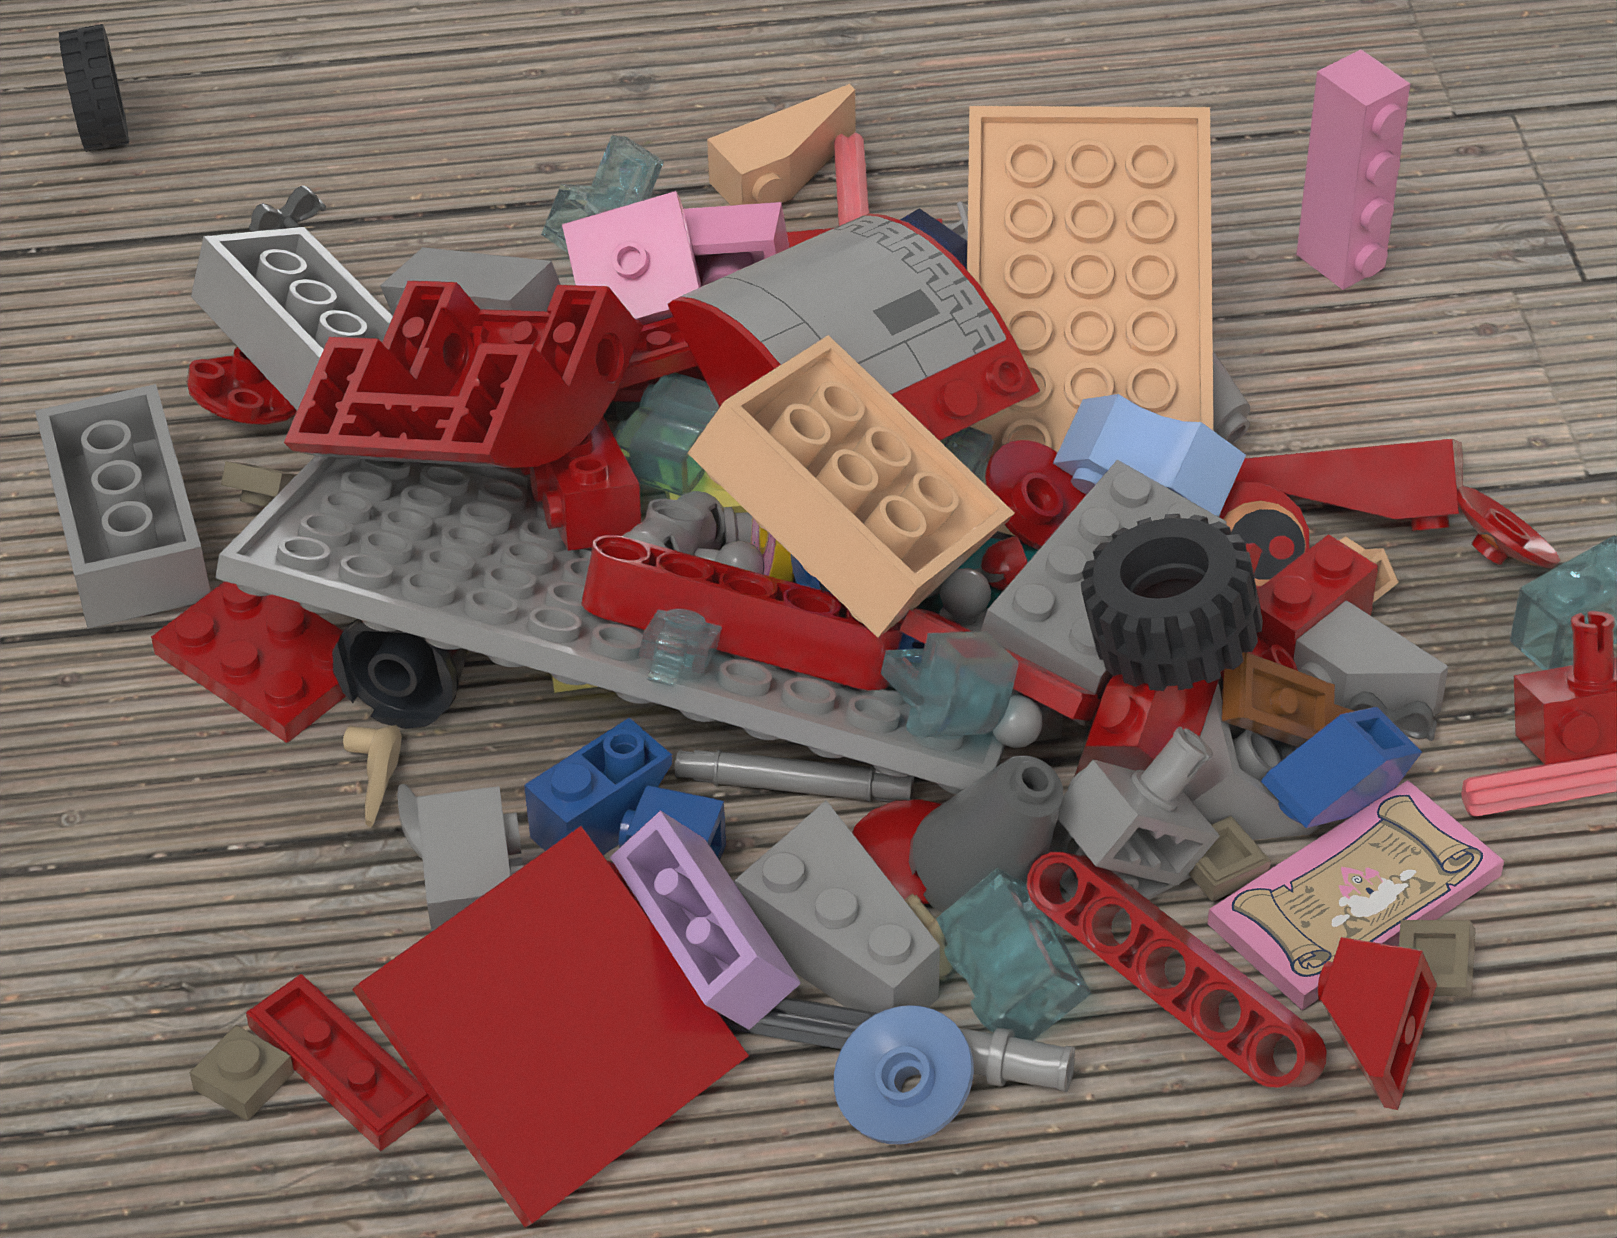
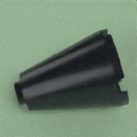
(397, 674)

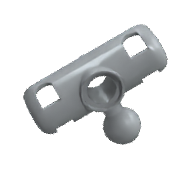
(695, 527)

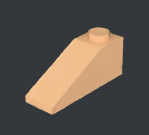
(781, 151)

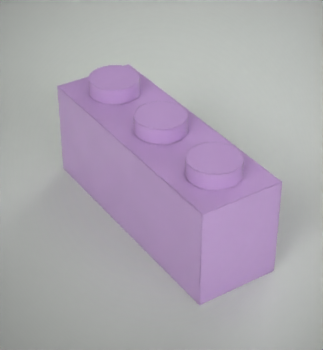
(705, 921)

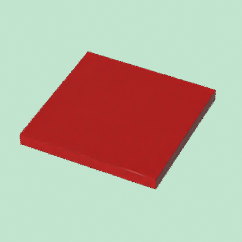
(550, 1025)

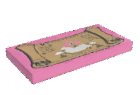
(1355, 883)

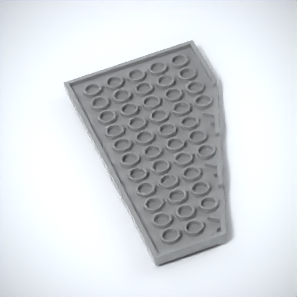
(478, 570)

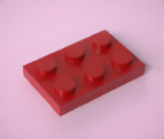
(257, 656)

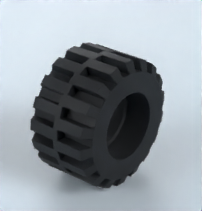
(1172, 602)

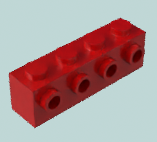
(588, 490)

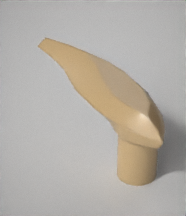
(383, 754)

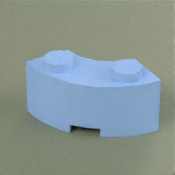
(1169, 451)

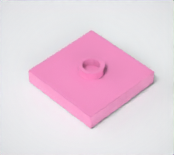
(638, 253)

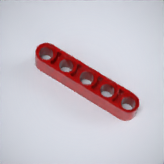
(757, 612)
(1206, 974)

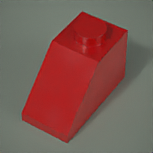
(1379, 1009)

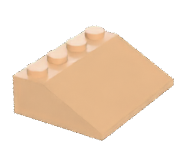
(849, 483)

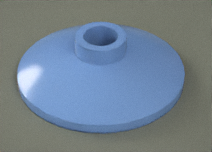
(884, 1055)

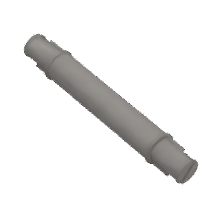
(792, 775)

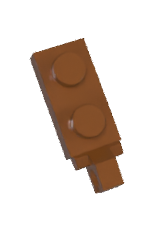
(1277, 701)

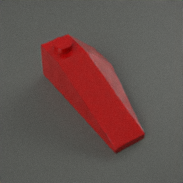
(1385, 480)
(1139, 722)

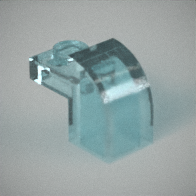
(622, 178)
(953, 684)

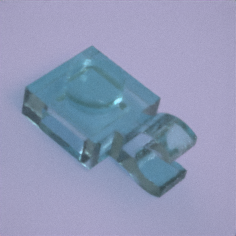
(678, 642)

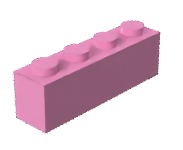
(1352, 168)

